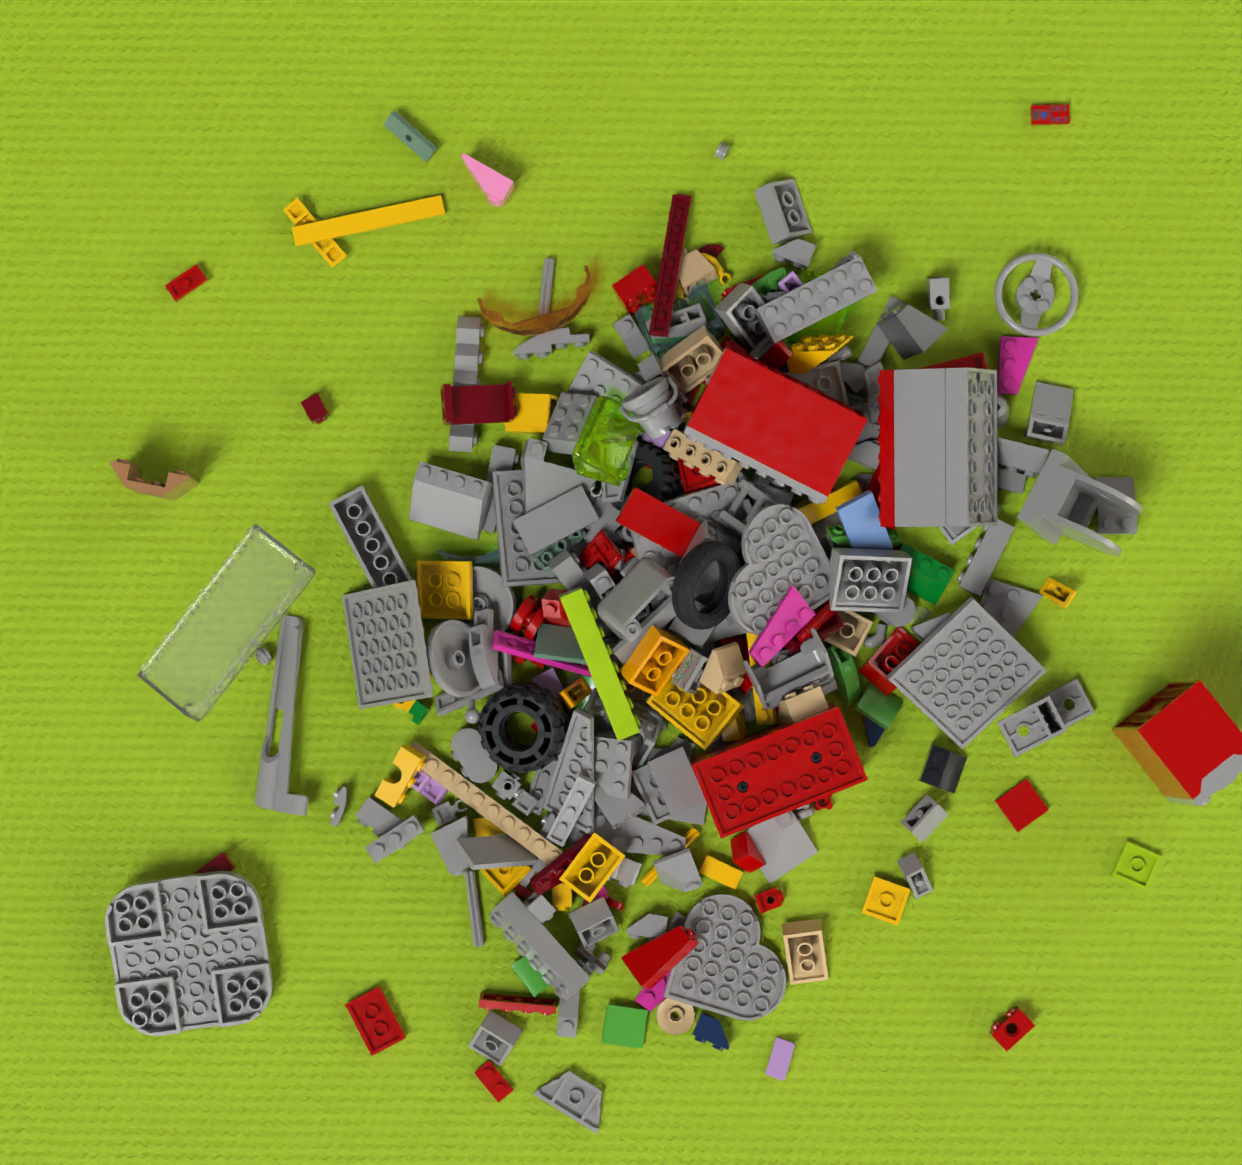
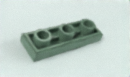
(410, 136)
(547, 554)

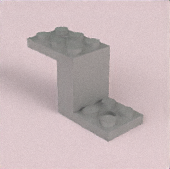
(1045, 717)

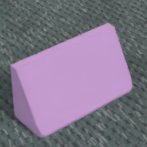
(780, 1058)

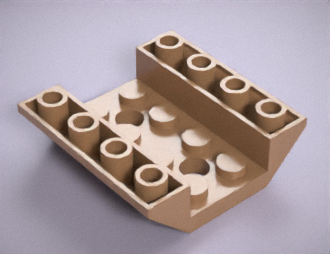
(176, 484)

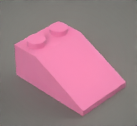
(493, 184)

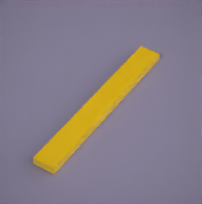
(368, 220)

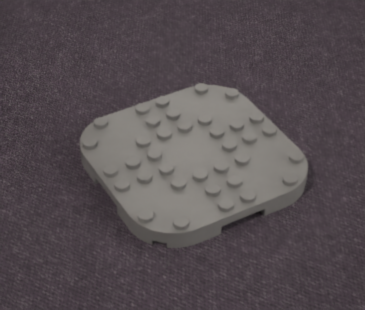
(189, 953)

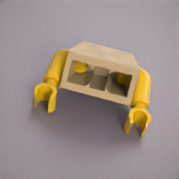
(698, 270)

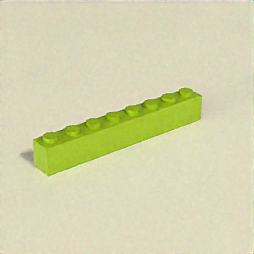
(599, 663)

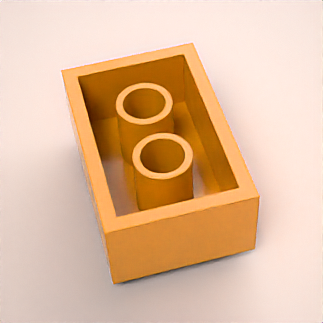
(654, 660)

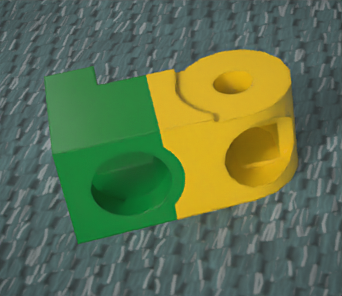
(415, 708)

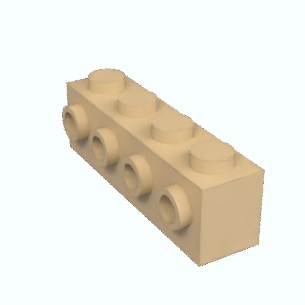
(707, 461)

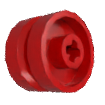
(528, 618)

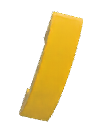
(328, 249)

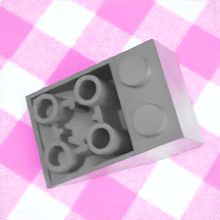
(1049, 414)

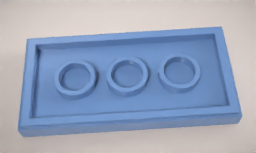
(862, 524)

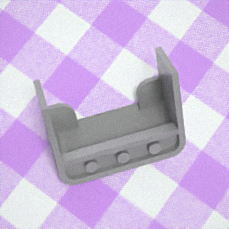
(792, 674)

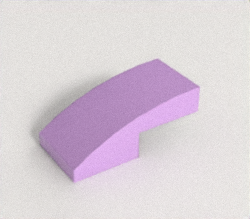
(429, 787)

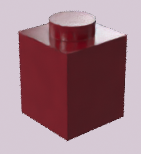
(315, 409)

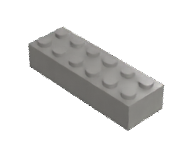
(816, 300)
(369, 539)
(539, 947)

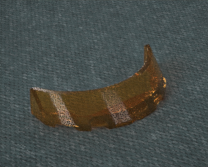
(545, 322)

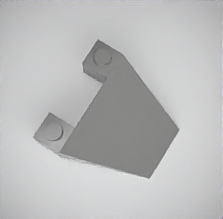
(546, 480)

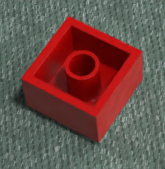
(635, 290)

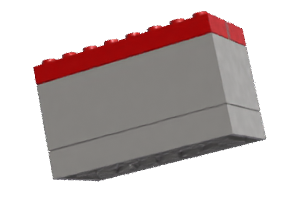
(938, 447)

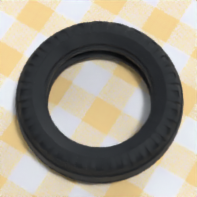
(686, 579)

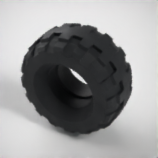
(544, 710)

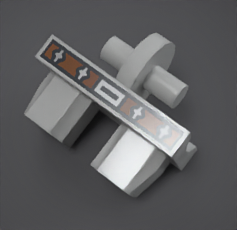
(590, 962)

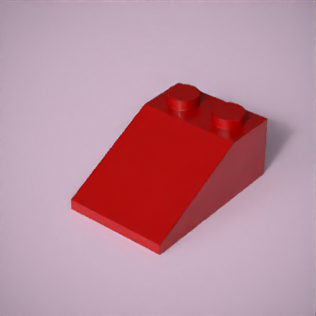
(887, 658)

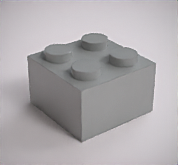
(593, 922)

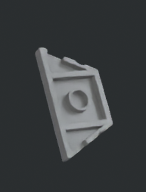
(574, 1098)

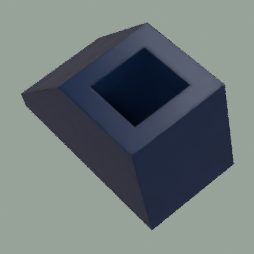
(710, 1029)

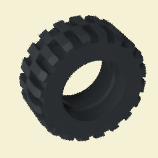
(664, 472)

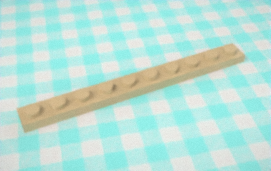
(488, 807)

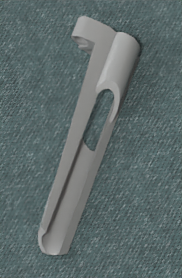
(274, 771)

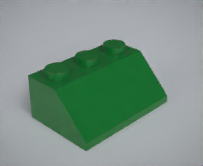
(927, 576)

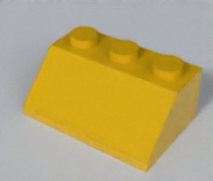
(592, 867)

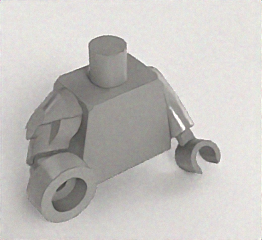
(607, 520)

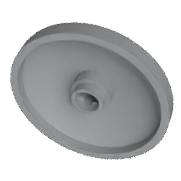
(490, 594)
(451, 659)

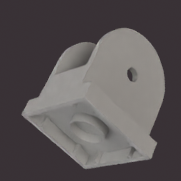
(1066, 501)

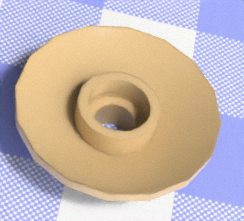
(675, 1025)

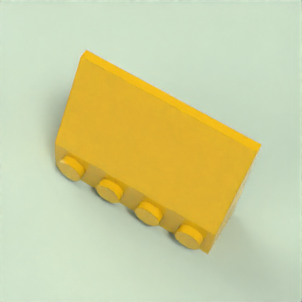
(697, 715)

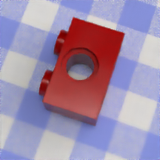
(1022, 1023)

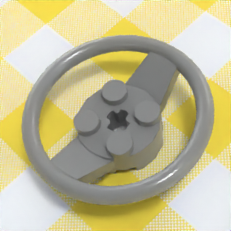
(1036, 282)

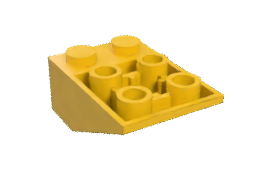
(814, 350)

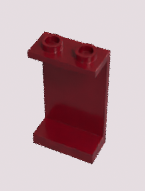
(478, 404)

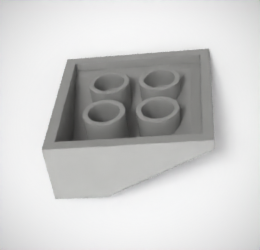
(781, 844)

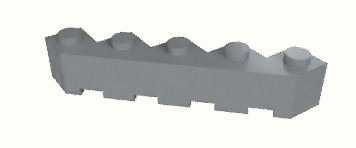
(466, 374)

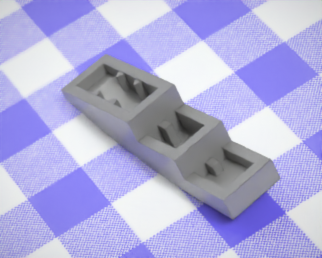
(878, 341)

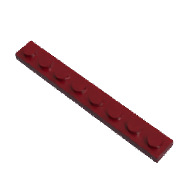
(670, 265)

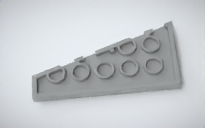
(1008, 604)
(574, 758)
(633, 836)

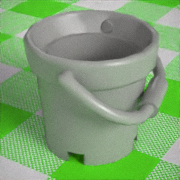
(653, 407)

